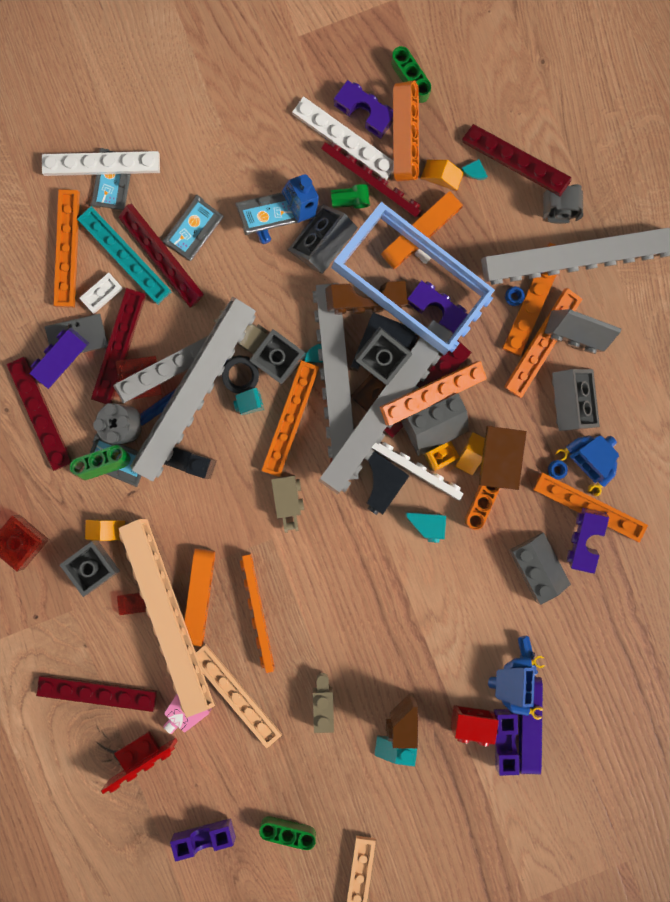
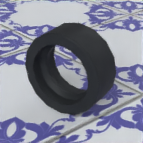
(225, 375)

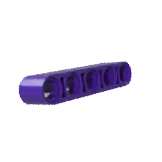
(531, 735)

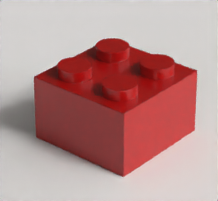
(474, 725)

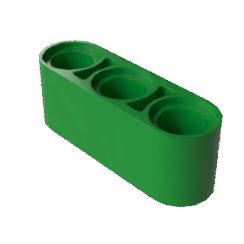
(407, 66)
(91, 462)
(295, 840)

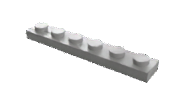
(158, 372)

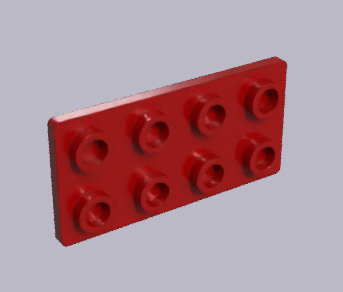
(137, 756)

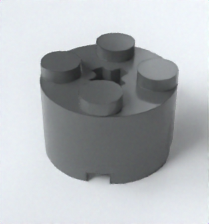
(563, 208)
(118, 424)

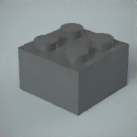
(383, 356)
(89, 568)

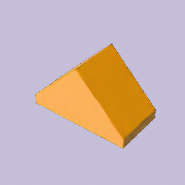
(442, 173)
(471, 454)
(441, 456)
(103, 529)

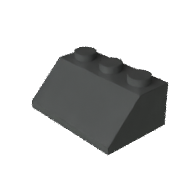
(323, 238)
(581, 330)
(575, 399)
(437, 424)
(540, 568)

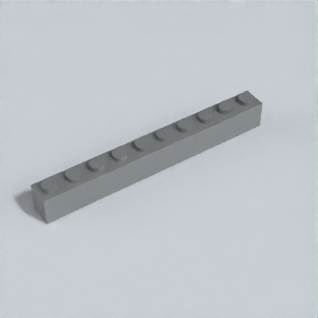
(576, 255)
(334, 373)
(192, 389)
(372, 425)

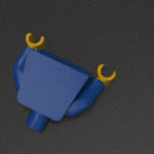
(595, 458)
(516, 686)

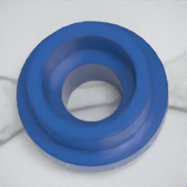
(516, 290)
(563, 469)

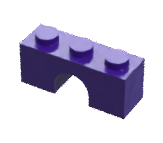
(353, 97)
(426, 296)
(589, 523)
(505, 747)
(215, 835)

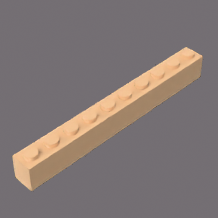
(166, 618)

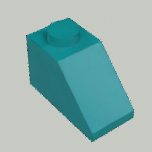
(248, 402)
(429, 525)
(399, 756)

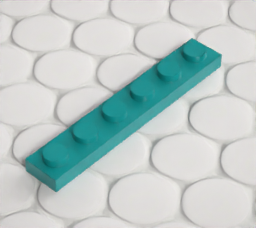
(124, 255)

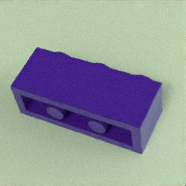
(58, 357)

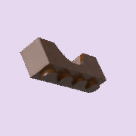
(343, 298)

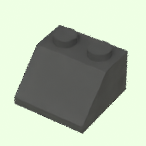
(277, 356)

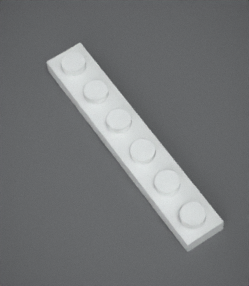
(344, 137)
(100, 163)
(418, 469)

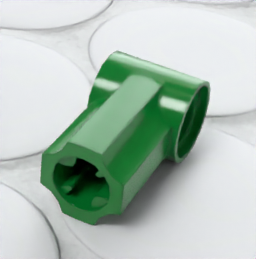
(355, 196)

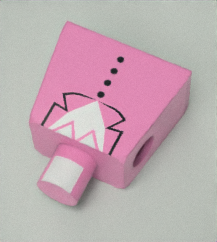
(178, 718)

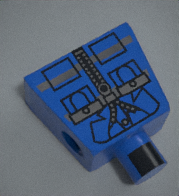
(301, 194)

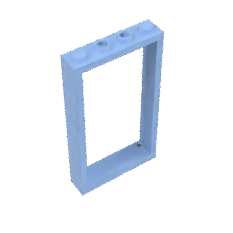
(432, 250)

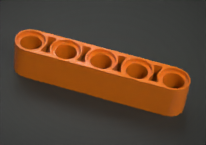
(406, 131)
(427, 224)
(482, 513)
(199, 594)

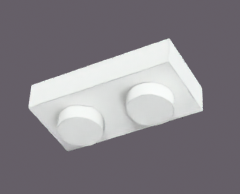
(101, 293)

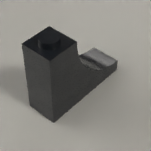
(395, 329)
(192, 463)
(386, 483)

